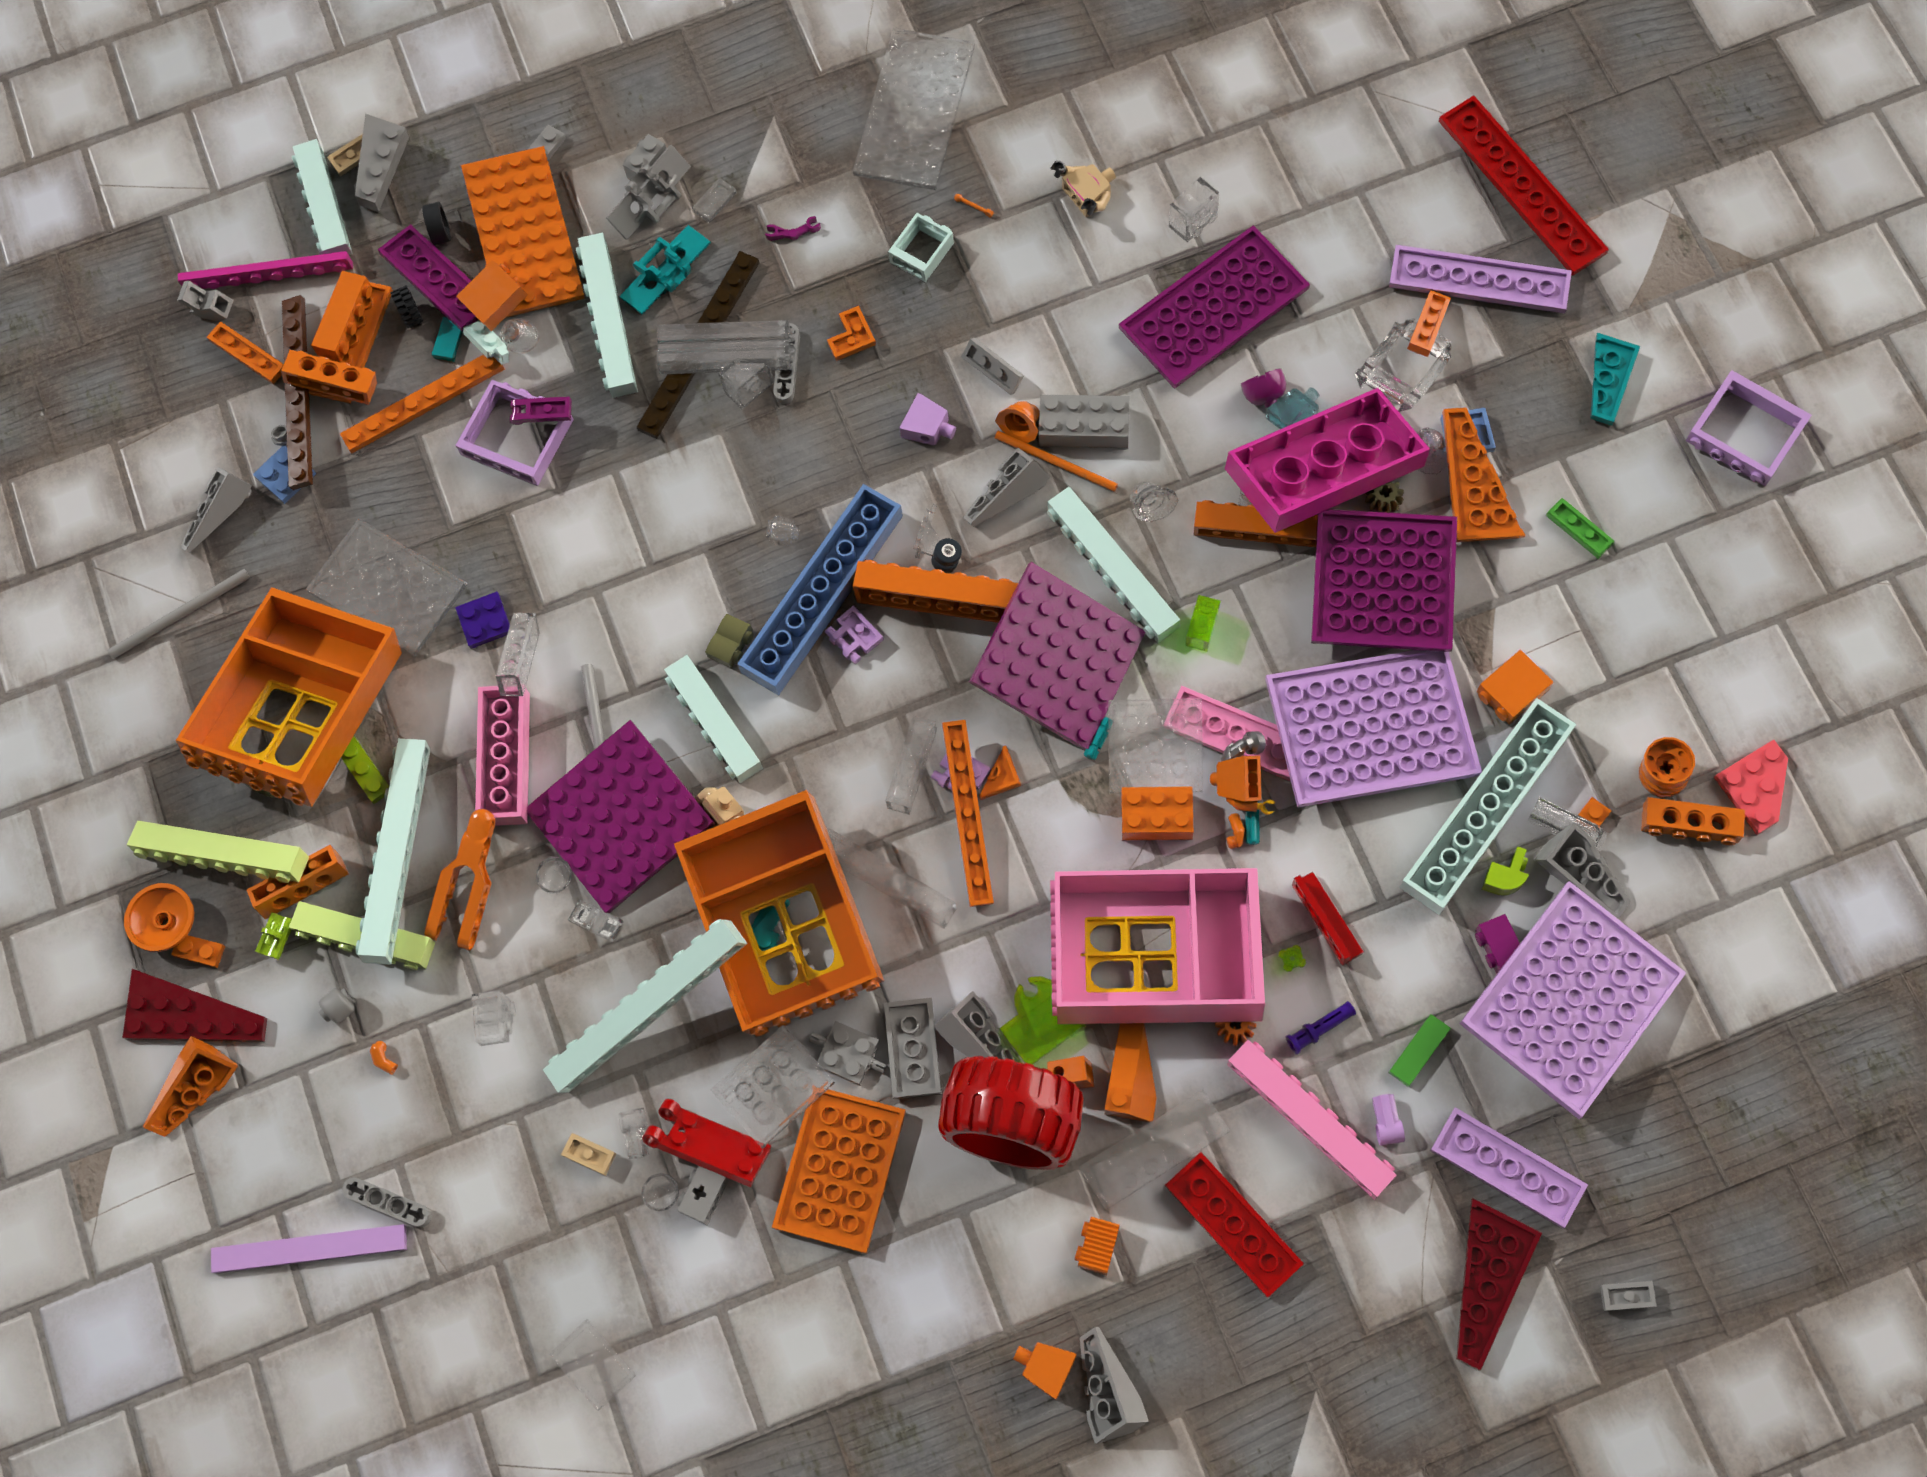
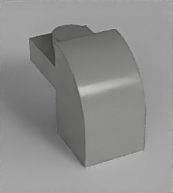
(206, 305)

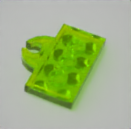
(1034, 1029)

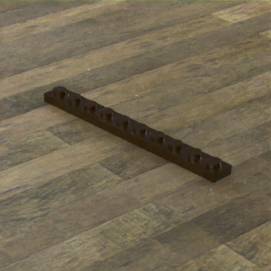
(716, 312)

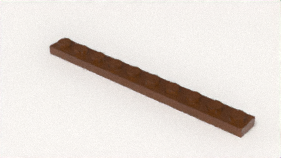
(297, 398)

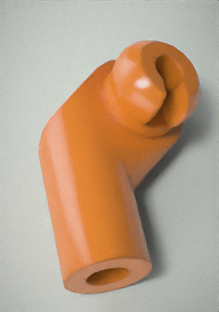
(1238, 831)

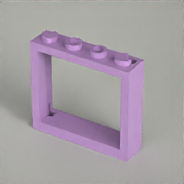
(1765, 401)
(477, 421)

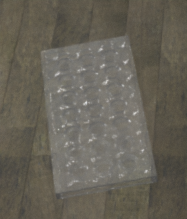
(914, 109)

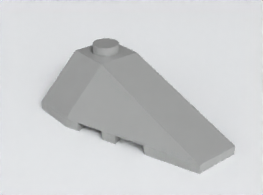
(1575, 859)
(972, 1031)
(1113, 1400)

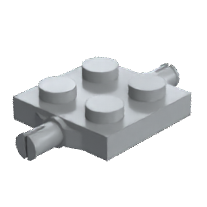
(848, 1052)

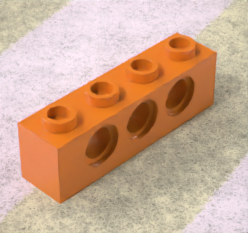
(317, 379)
(1729, 818)
(320, 871)

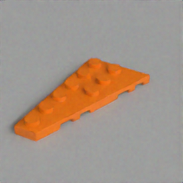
(1474, 485)

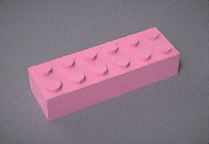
(503, 755)

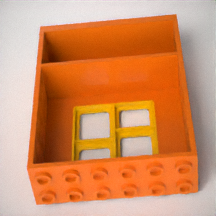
(305, 652)
(762, 864)

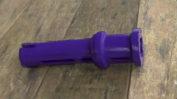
(1311, 1032)

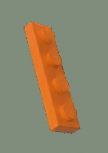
(1429, 323)
(246, 352)

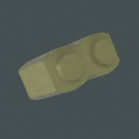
(729, 641)

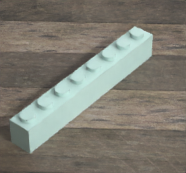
(607, 315)
(1113, 565)

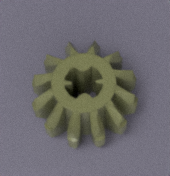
(1385, 504)

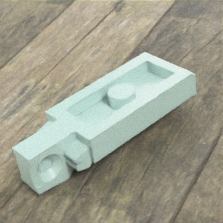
(487, 341)

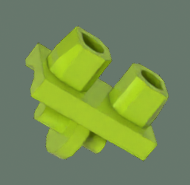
(274, 936)

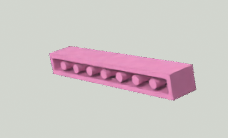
(1312, 1119)

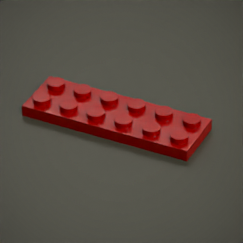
(1234, 1225)

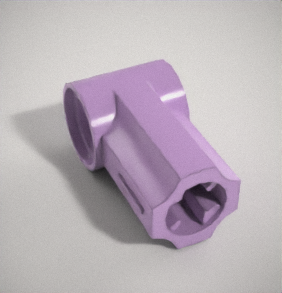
(1388, 1127)

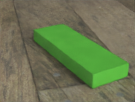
(1580, 528)
(1419, 1050)

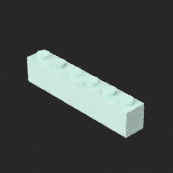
(321, 198)
(713, 719)

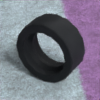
(436, 223)

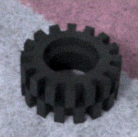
(406, 306)

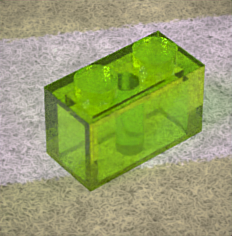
(1202, 623)

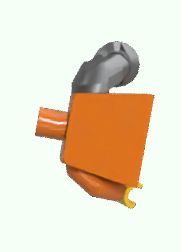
(1240, 776)

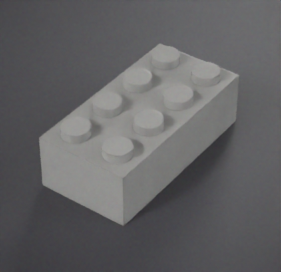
(1084, 421)

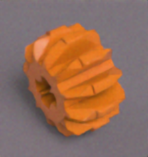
(1241, 1033)

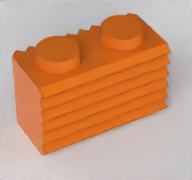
(1098, 1245)

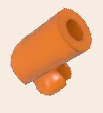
(379, 1059)

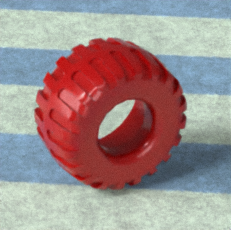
(1011, 1113)

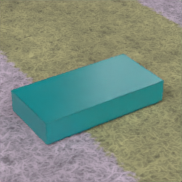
(447, 341)

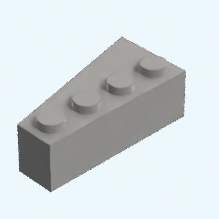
(379, 158)

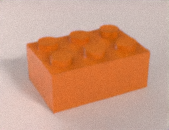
(1157, 813)

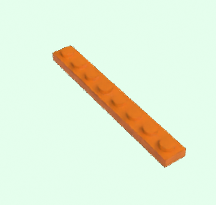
(420, 402)
(967, 813)

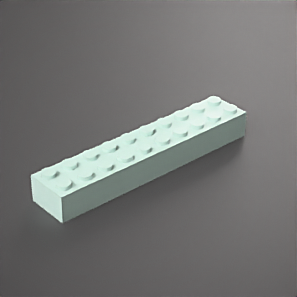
(1487, 806)

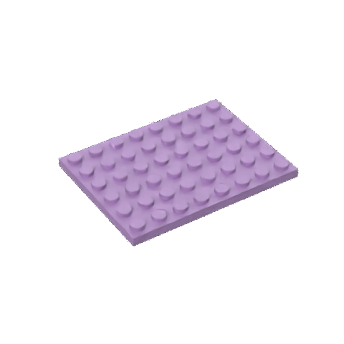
(1372, 726)
(1573, 999)

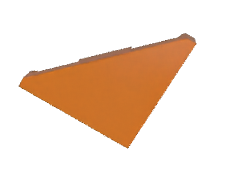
(1002, 776)

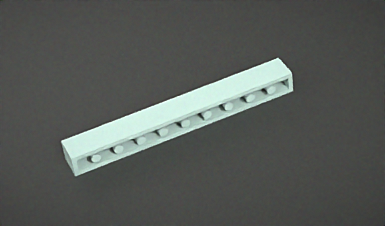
(393, 852)
(644, 1006)

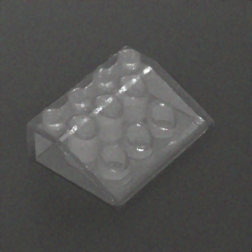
(772, 1086)

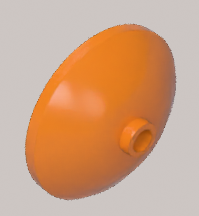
(150, 908)

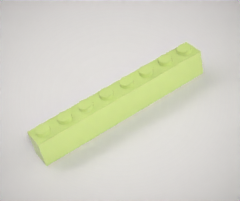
(218, 851)

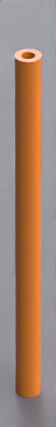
(1050, 458)

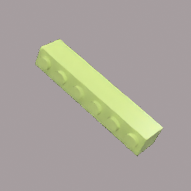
(344, 930)

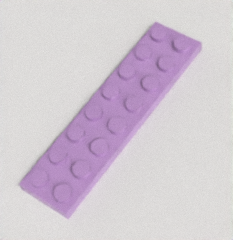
(1480, 279)

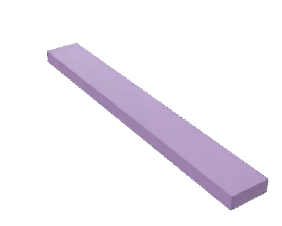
(308, 1248)

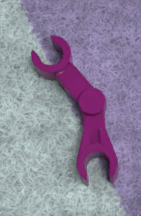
(793, 234)

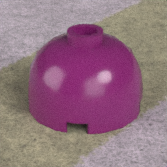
(1265, 388)

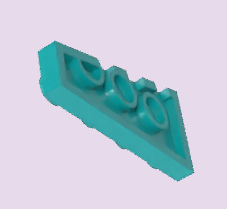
(1611, 374)

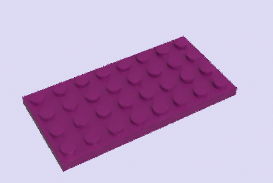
(1214, 306)

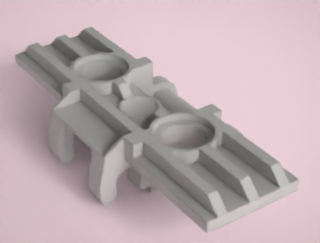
(644, 188)

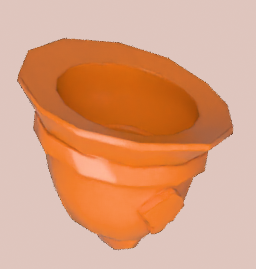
(1019, 421)

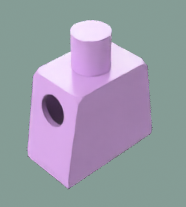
(926, 422)

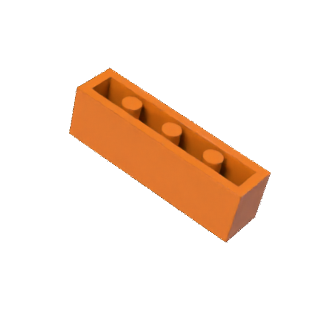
(342, 316)

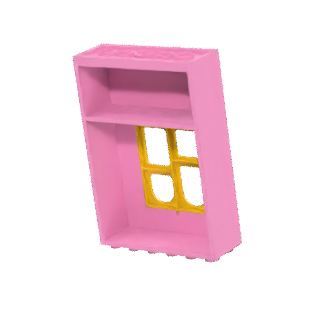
(1211, 951)

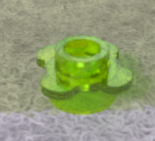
(1289, 964)

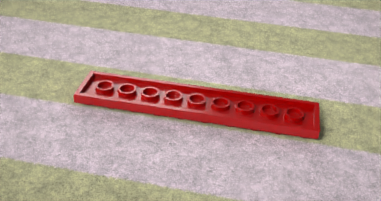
(1523, 185)

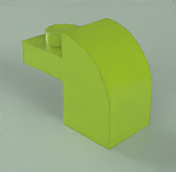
(1507, 880)

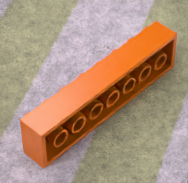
(932, 591)

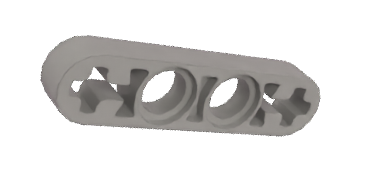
(791, 380)
(385, 1205)

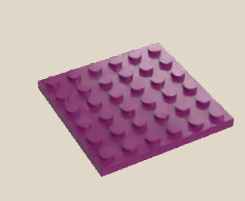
(1384, 580)
(1057, 656)
(618, 816)

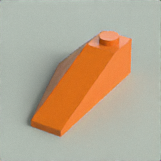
(193, 1078)
(1131, 1080)

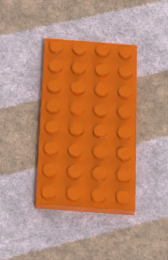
(524, 226)

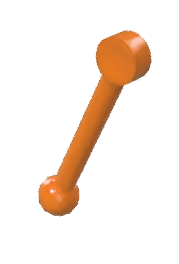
(988, 212)

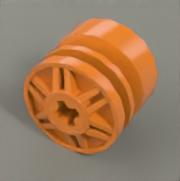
(1675, 758)

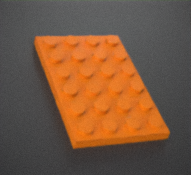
(839, 1170)

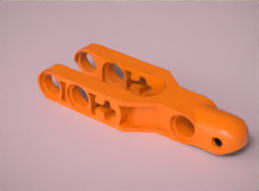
(471, 853)

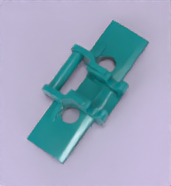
(669, 273)

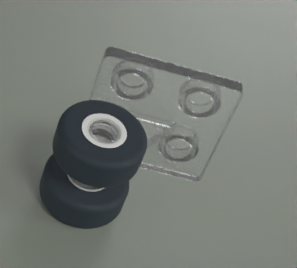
(944, 552)

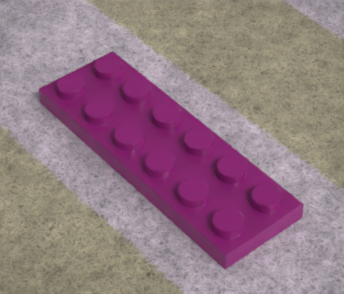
(429, 273)

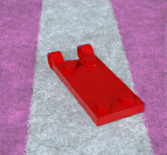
(708, 1144)

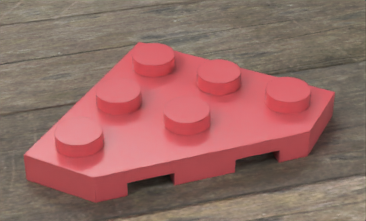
(1757, 785)

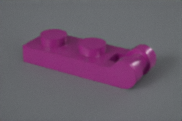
(540, 410)

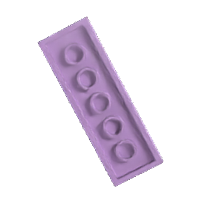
(1509, 1168)

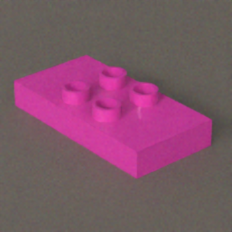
(1326, 459)

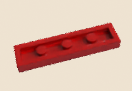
(1327, 918)

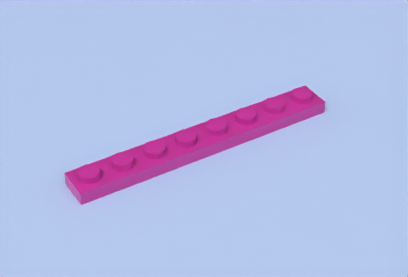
(268, 270)

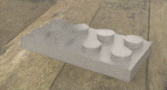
(912, 1048)

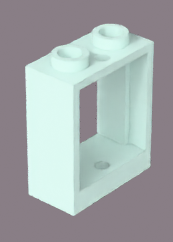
(908, 262)

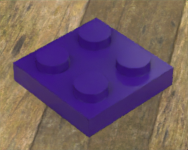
(483, 619)

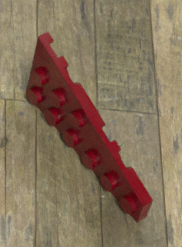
(176, 1013)
(1494, 1267)

